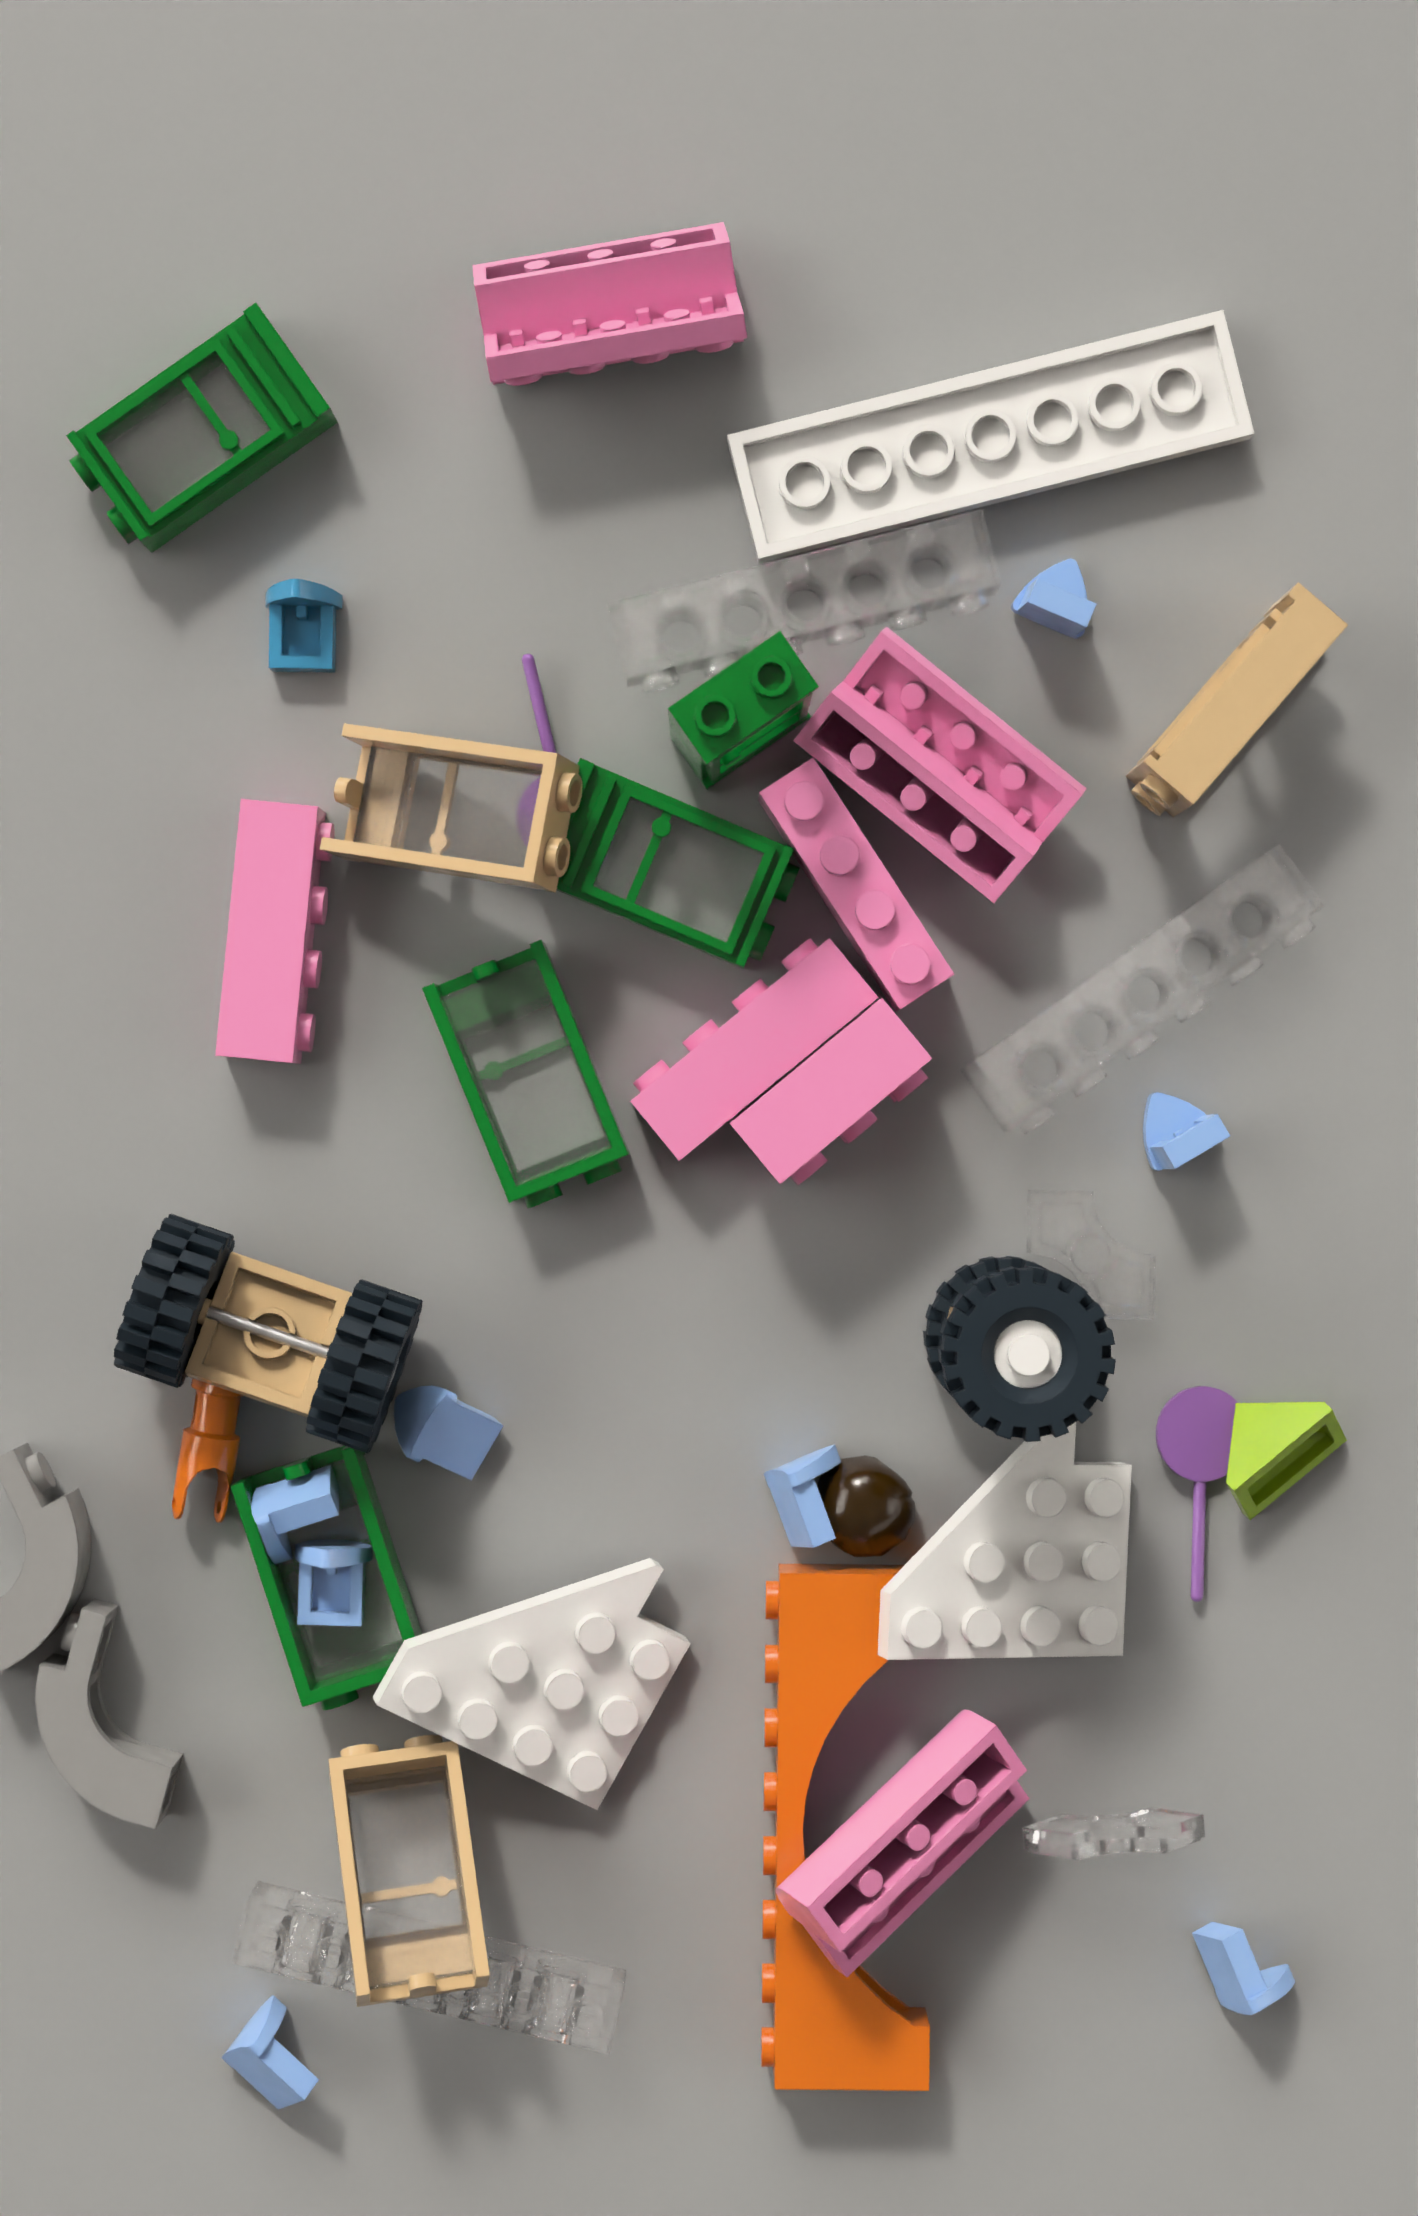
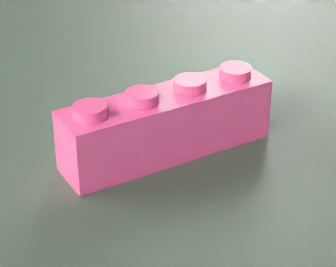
(854, 884)
(272, 932)
(752, 1049)

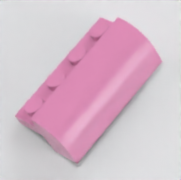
(609, 304)
(940, 764)
(906, 1840)

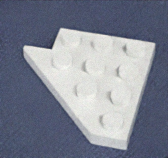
(1020, 1565)
(545, 1681)

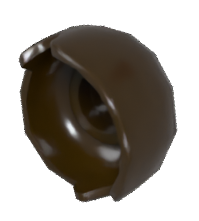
(866, 1506)

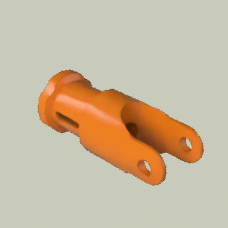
(209, 1445)

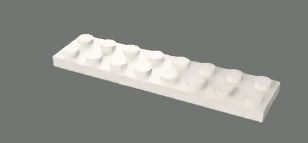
(990, 436)

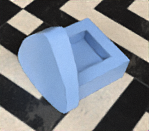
(1057, 600)
(1177, 1131)
(443, 1429)
(799, 1497)
(293, 1505)
(332, 1582)
(1235, 1971)
(266, 2062)

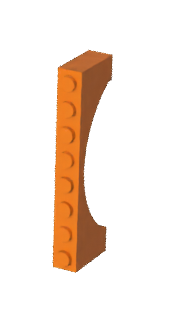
(826, 2025)

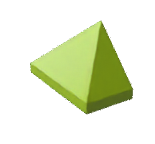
(1276, 1448)

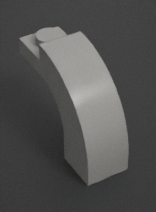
(54, 1559)
(84, 1742)

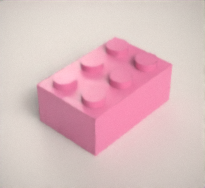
(833, 1093)

